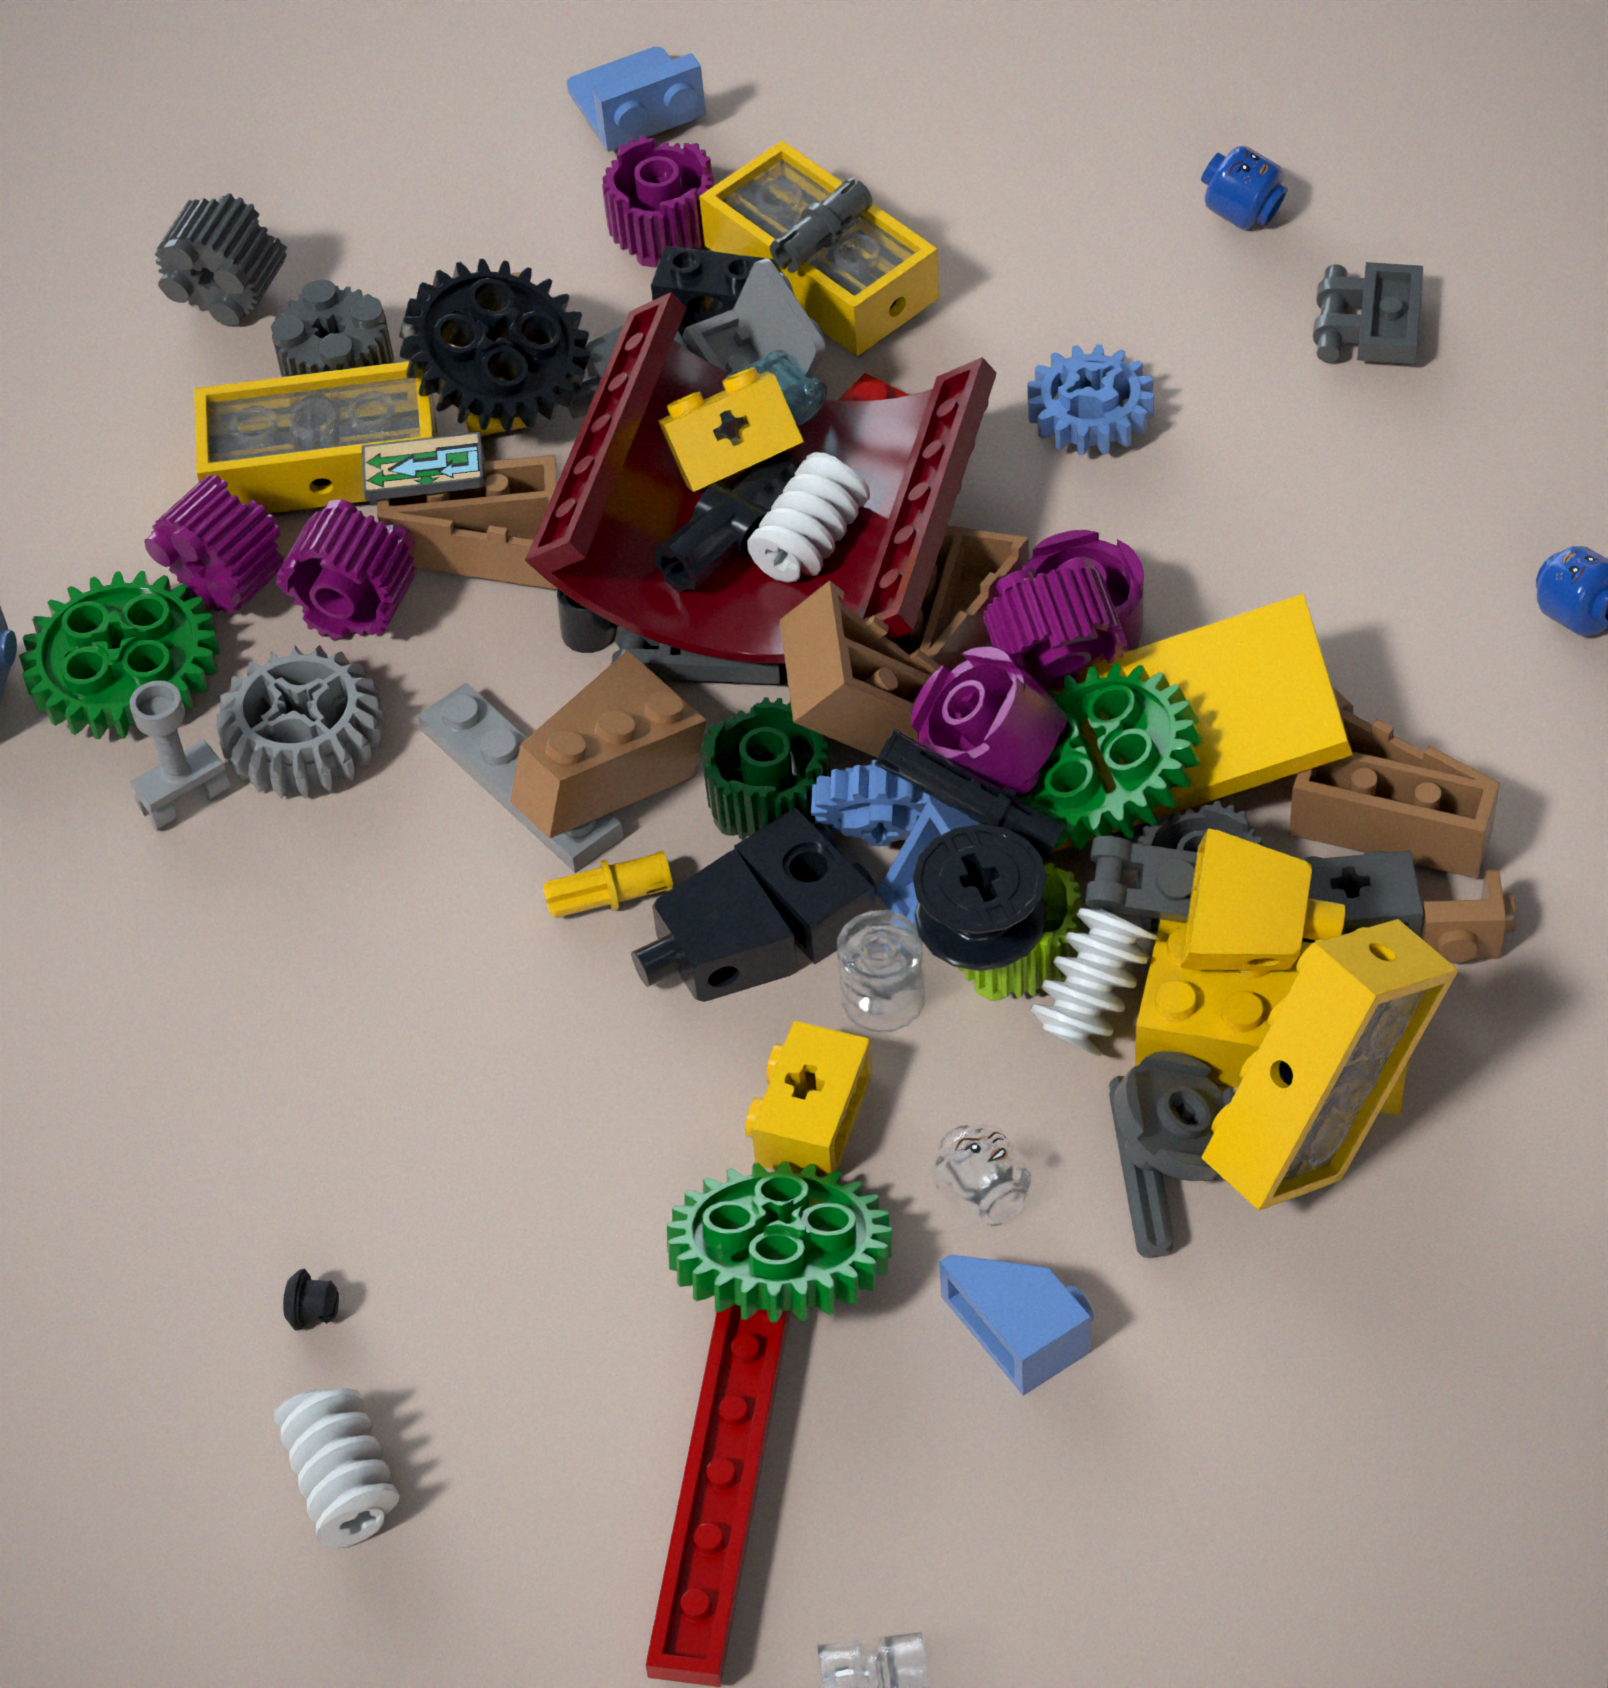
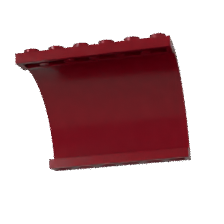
(628, 497)

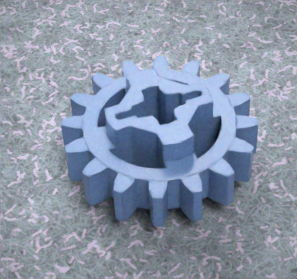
(1090, 399)
(867, 804)

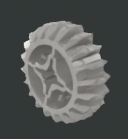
(300, 721)

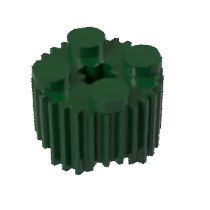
(761, 767)

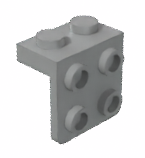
(762, 321)

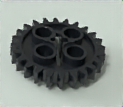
(494, 345)

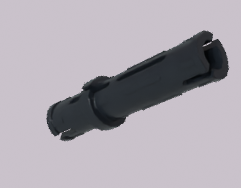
(968, 792)

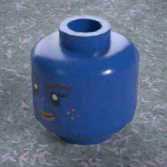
(1244, 187)
(1575, 590)

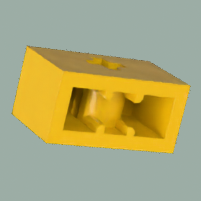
(709, 457)
(810, 1099)

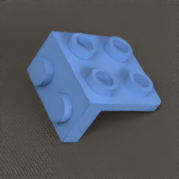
(639, 95)

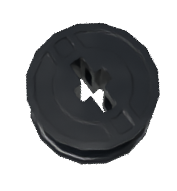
(980, 897)

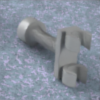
(159, 713)

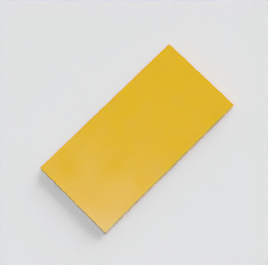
(1257, 700)

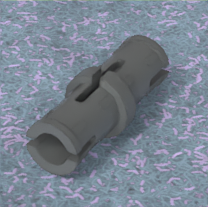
(821, 225)

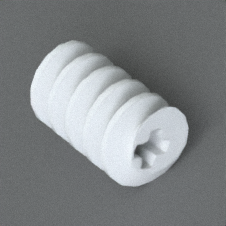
(808, 518)
(1092, 978)
(336, 1464)

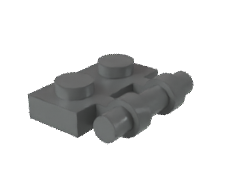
(1388, 316)

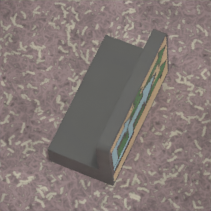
(422, 466)

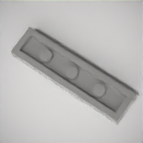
(488, 751)

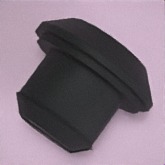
(309, 1300)

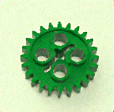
(111, 643)
(1145, 739)
(779, 1241)

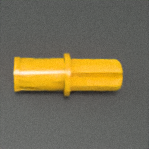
(608, 885)

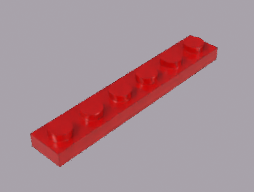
(717, 1499)

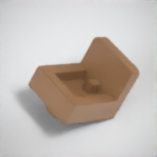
(1470, 927)

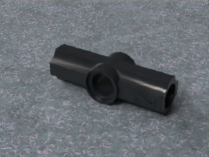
(723, 523)

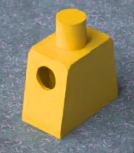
(1252, 907)

